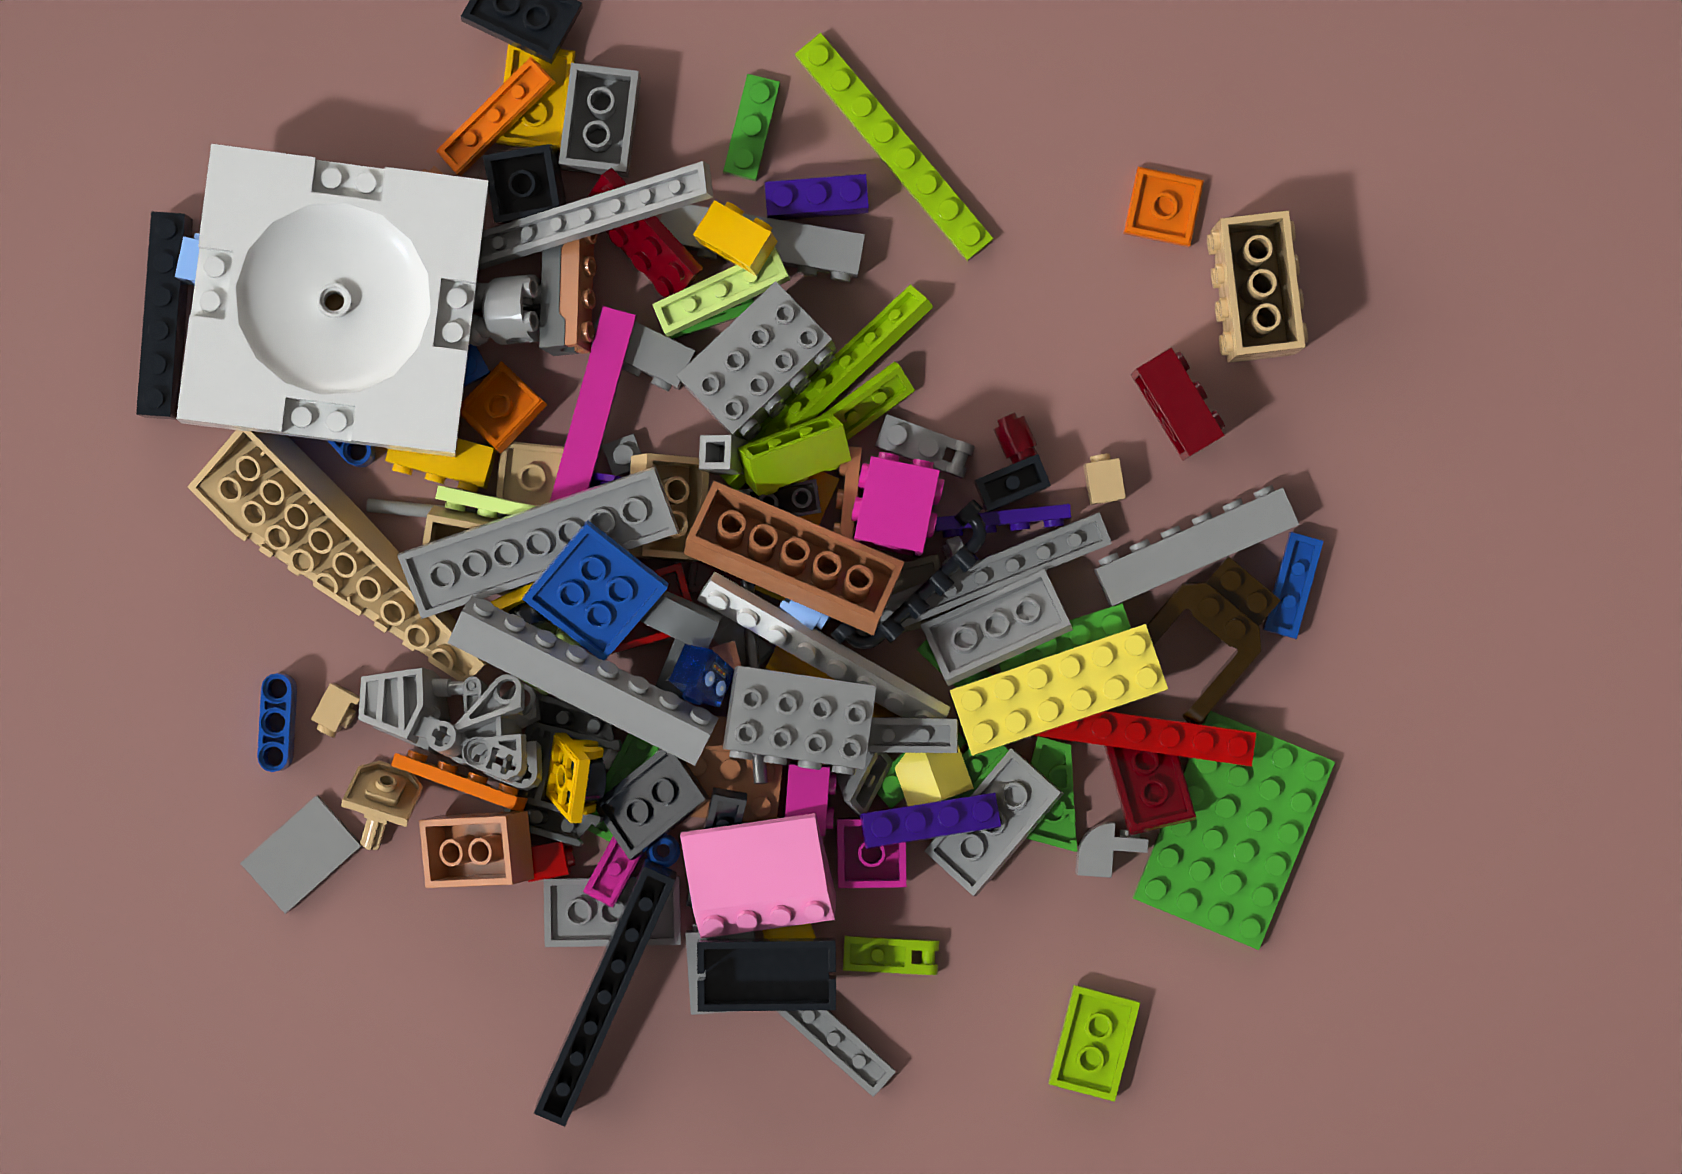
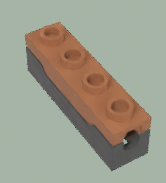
(568, 297)

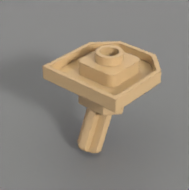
(383, 797)

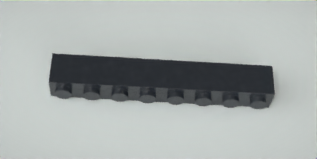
(605, 992)

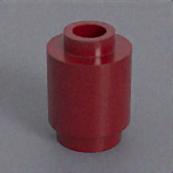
(1015, 438)

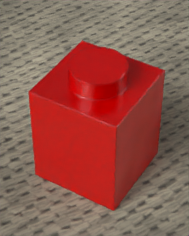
(552, 860)

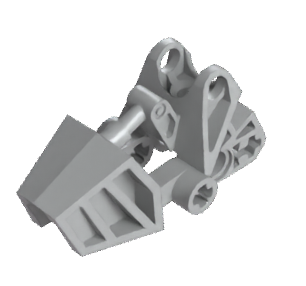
(416, 710)

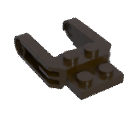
(1230, 607)

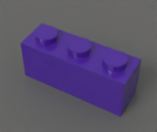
(817, 197)

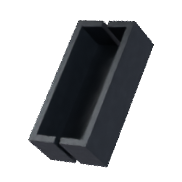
(766, 974)

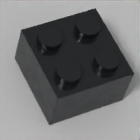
(524, 182)

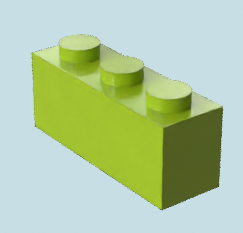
(794, 454)

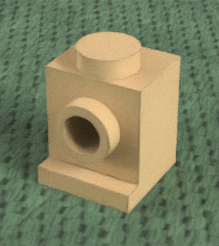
(335, 710)

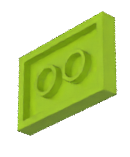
(1094, 1043)

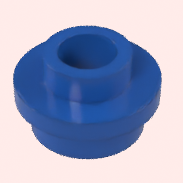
(674, 853)

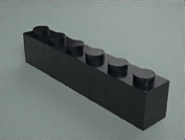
(163, 318)

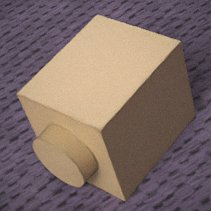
(1104, 479)

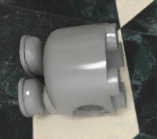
(508, 310)

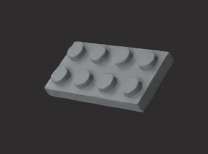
(996, 627)
(1022, 802)
(582, 921)

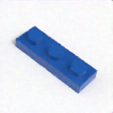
(1293, 584)

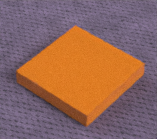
(1163, 207)
(501, 407)

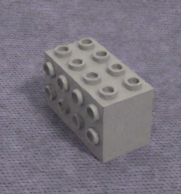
(758, 363)
(799, 719)

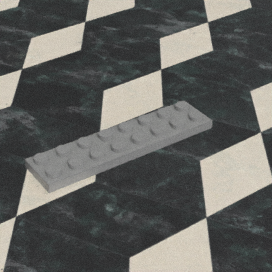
(525, 543)

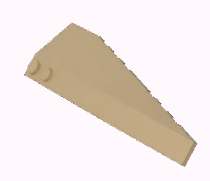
(295, 512)

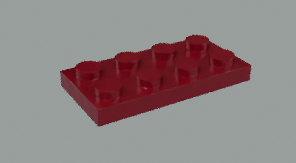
(651, 246)

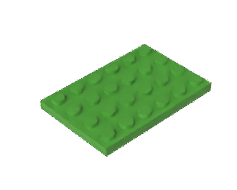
(1244, 841)

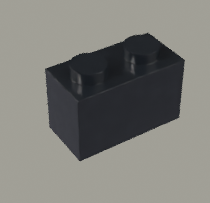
(1012, 483)

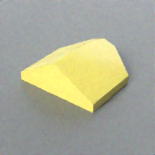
(932, 776)

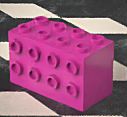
(897, 504)

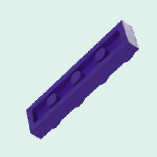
(1017, 519)
(930, 820)

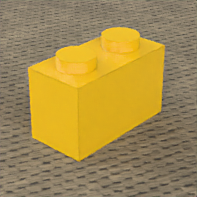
(736, 237)

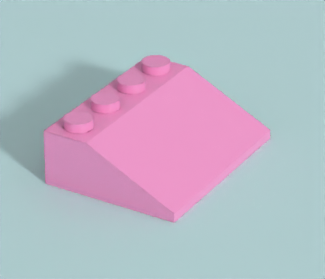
(758, 876)

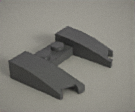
(687, 624)
(561, 717)

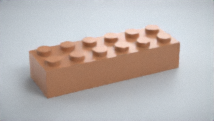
(793, 557)

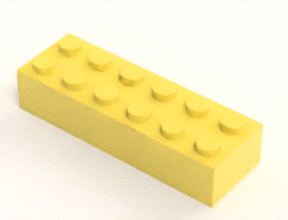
(1058, 690)

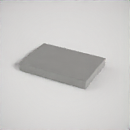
(301, 854)

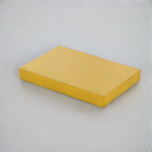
(545, 119)

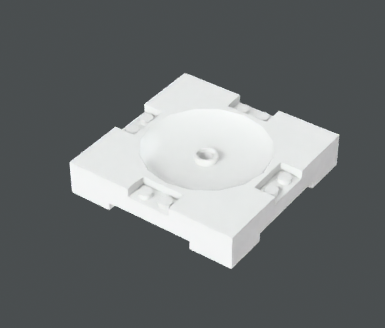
(287, 237)

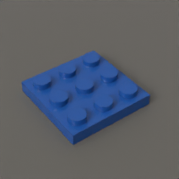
(595, 591)

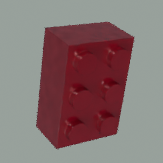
(1178, 403)

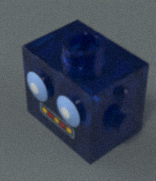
(701, 675)

